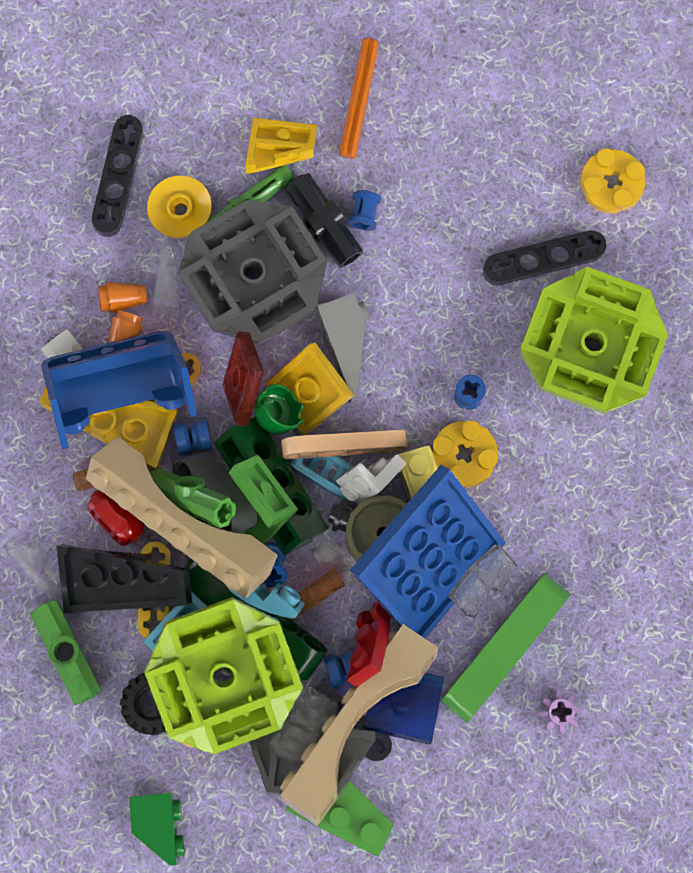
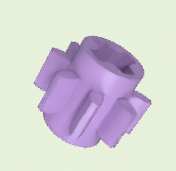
(564, 704)

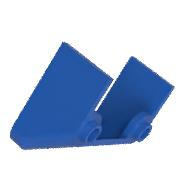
(116, 377)

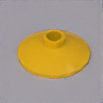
(170, 195)

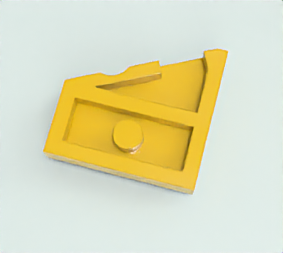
(278, 144)

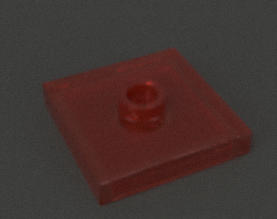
(242, 378)

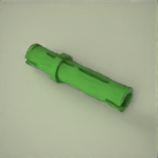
(263, 189)

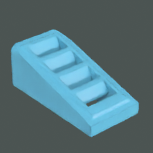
(319, 479)

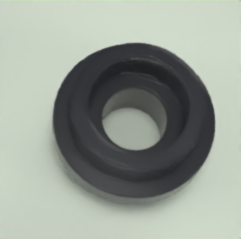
(340, 515)

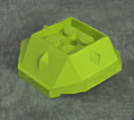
(601, 309)
(228, 712)

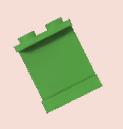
(265, 495)

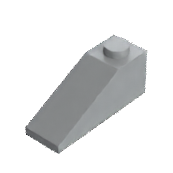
(345, 330)

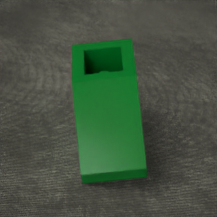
(155, 825)

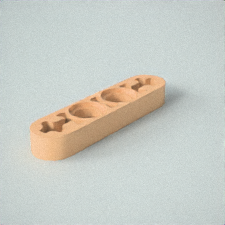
(344, 444)

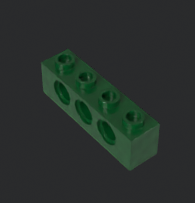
(245, 442)

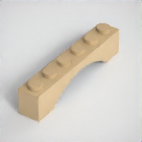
(231, 557)
(315, 783)

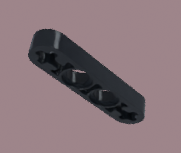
(116, 175)
(542, 253)

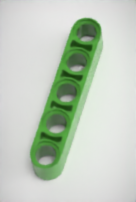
(505, 648)

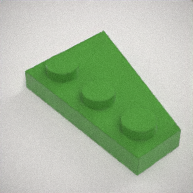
(355, 821)

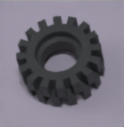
(131, 710)

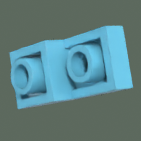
(280, 601)

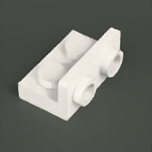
(363, 482)

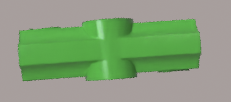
(194, 499)
(55, 632)

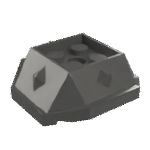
(250, 238)

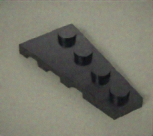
(115, 582)

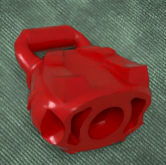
(115, 521)

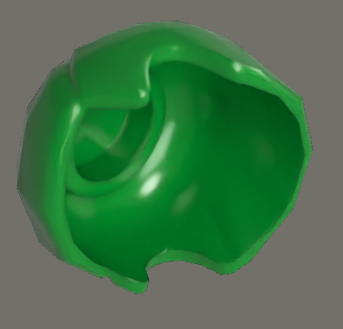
(277, 409)

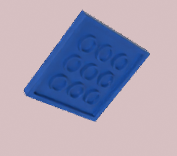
(426, 553)

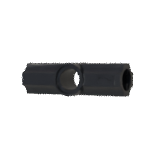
(324, 219)

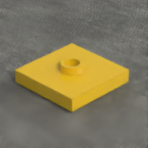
(314, 385)

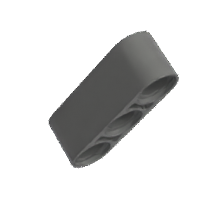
(216, 479)

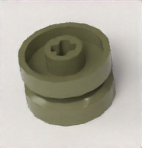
(367, 521)

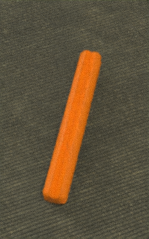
(358, 98)

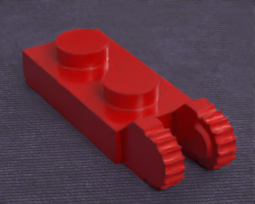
(369, 645)

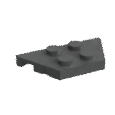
(275, 769)

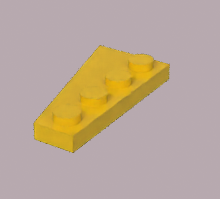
(140, 425)

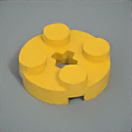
(629, 173)
(469, 435)

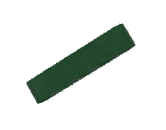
(304, 648)

